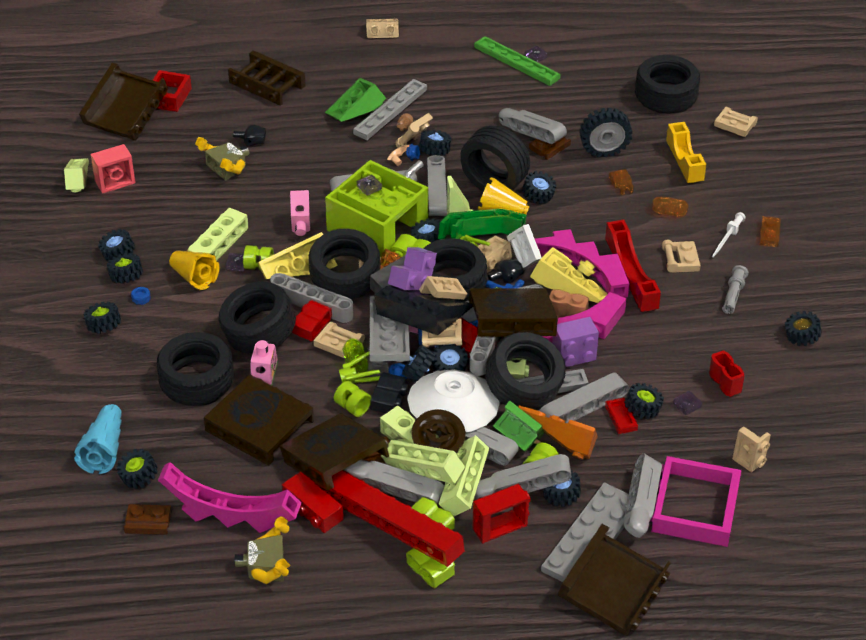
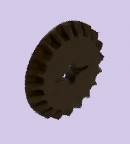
(439, 420)

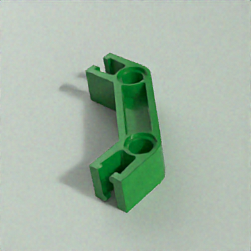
(480, 223)

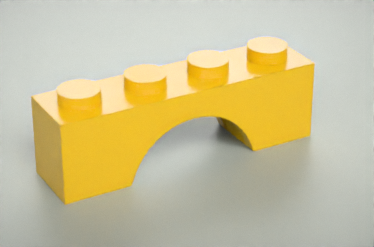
(679, 141)

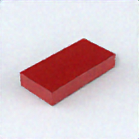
(620, 416)

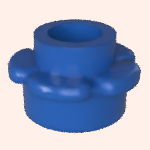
(413, 152)

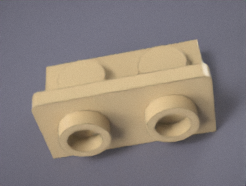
(382, 28)
(497, 250)
(443, 288)
(751, 449)

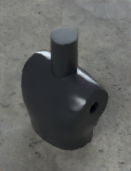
(252, 135)
(507, 270)

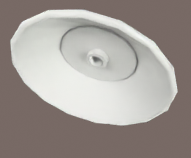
(455, 392)

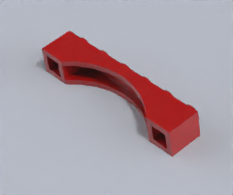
(641, 286)

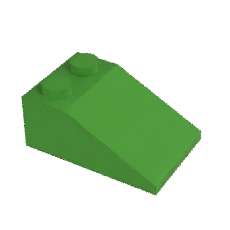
(357, 100)

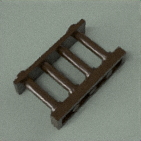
(271, 67)

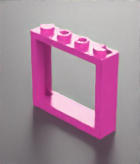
(692, 529)

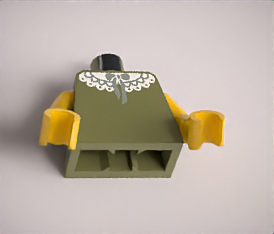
(223, 159)
(266, 555)

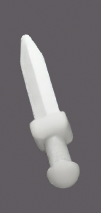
(732, 228)

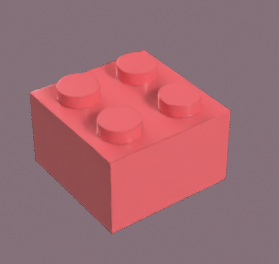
(113, 168)

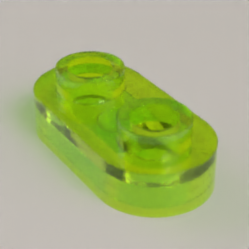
(351, 353)

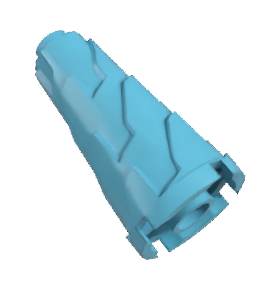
(100, 443)

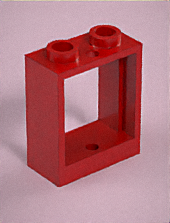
(182, 82)
(491, 528)

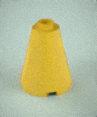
(501, 197)
(195, 267)

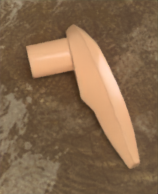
(394, 156)

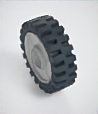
(605, 132)

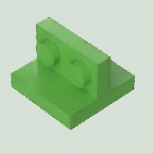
(519, 426)

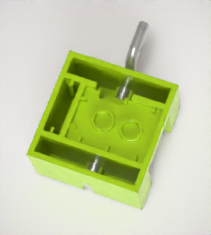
(376, 213)

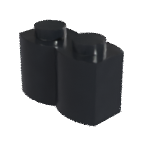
(388, 392)

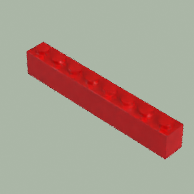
(396, 518)

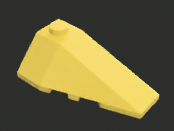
(292, 261)
(557, 273)

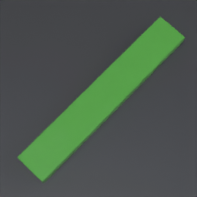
(517, 60)

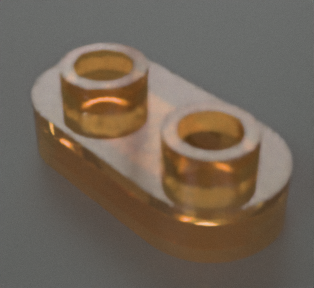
(670, 206)

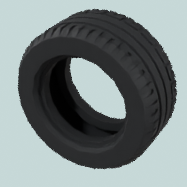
(667, 70)
(504, 145)
(344, 243)
(463, 256)
(250, 301)
(532, 348)
(199, 388)

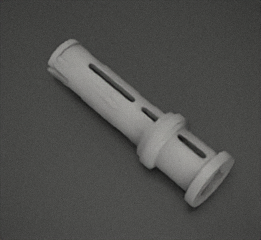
(736, 284)

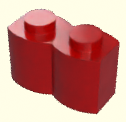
(312, 320)
(726, 373)

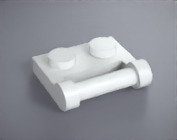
(524, 246)

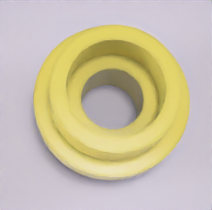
(586, 267)

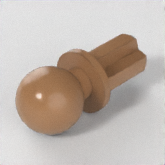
(404, 121)

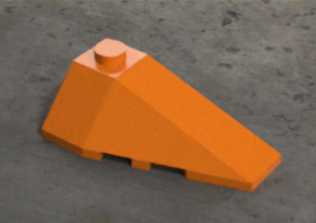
(573, 436)

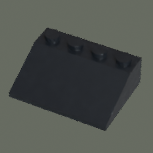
(419, 309)

